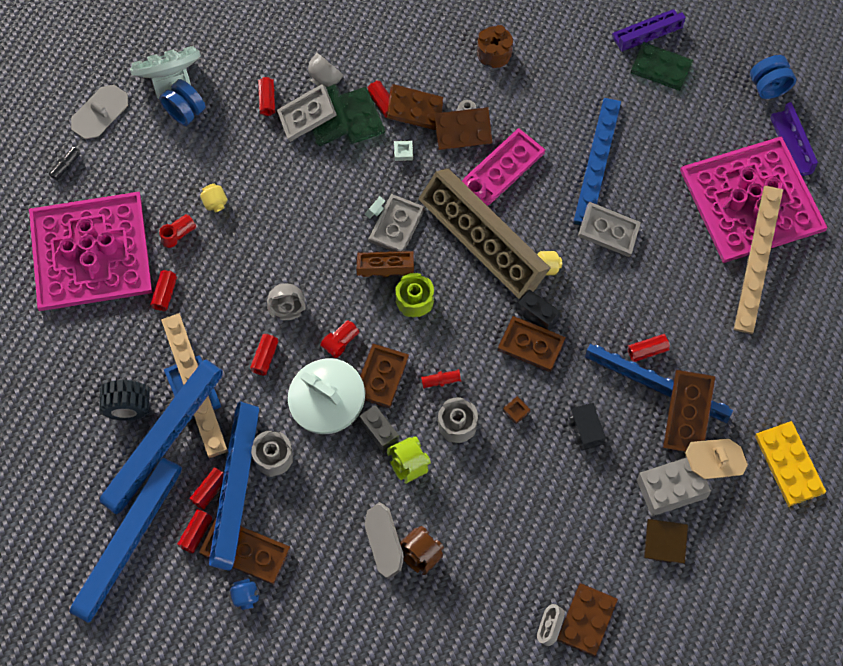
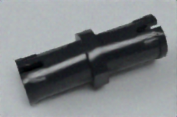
(64, 163)

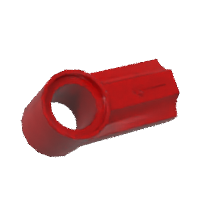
(177, 230)
(336, 342)

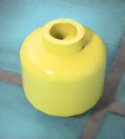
(213, 197)
(553, 260)

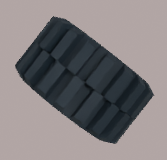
(124, 400)

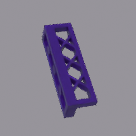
(648, 32)
(790, 128)

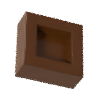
(516, 410)

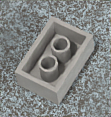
(671, 487)

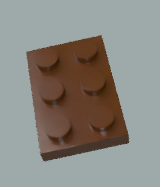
(413, 106)
(463, 128)
(385, 263)
(531, 344)
(383, 374)
(587, 619)

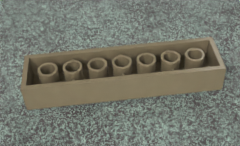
(484, 233)

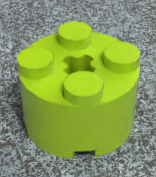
(414, 295)
(408, 459)

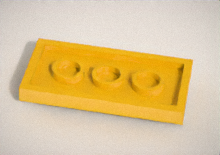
(790, 463)

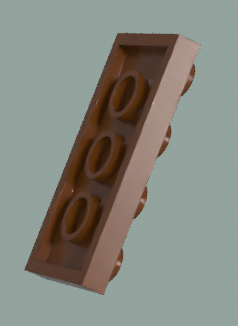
(688, 409)
(254, 555)

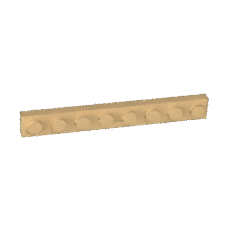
(758, 260)
(187, 365)

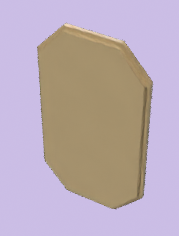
(716, 458)

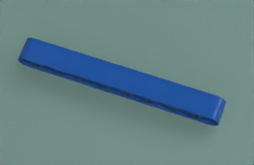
(161, 436)
(234, 487)
(125, 540)

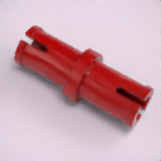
(441, 379)

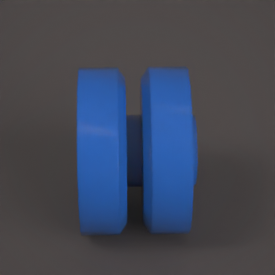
(773, 77)
(182, 102)

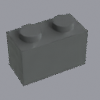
(379, 429)

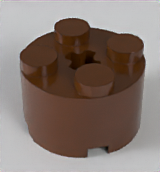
(494, 46)
(421, 550)

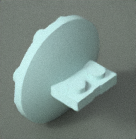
(166, 70)
(326, 396)

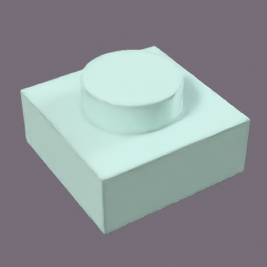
(403, 150)
(376, 208)

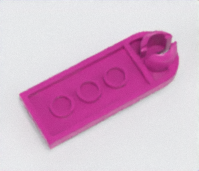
(503, 166)

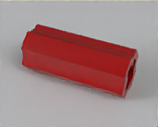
(266, 96)
(380, 96)
(163, 290)
(648, 347)
(264, 354)
(208, 489)
(194, 531)

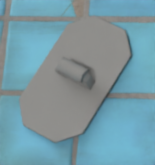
(99, 112)
(384, 540)

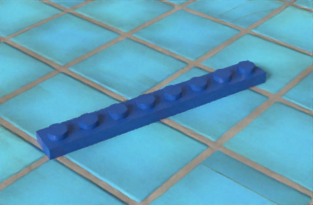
(598, 157)
(647, 377)

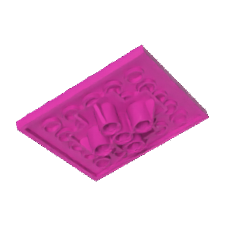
(730, 193)
(117, 268)

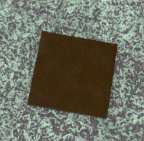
(666, 541)

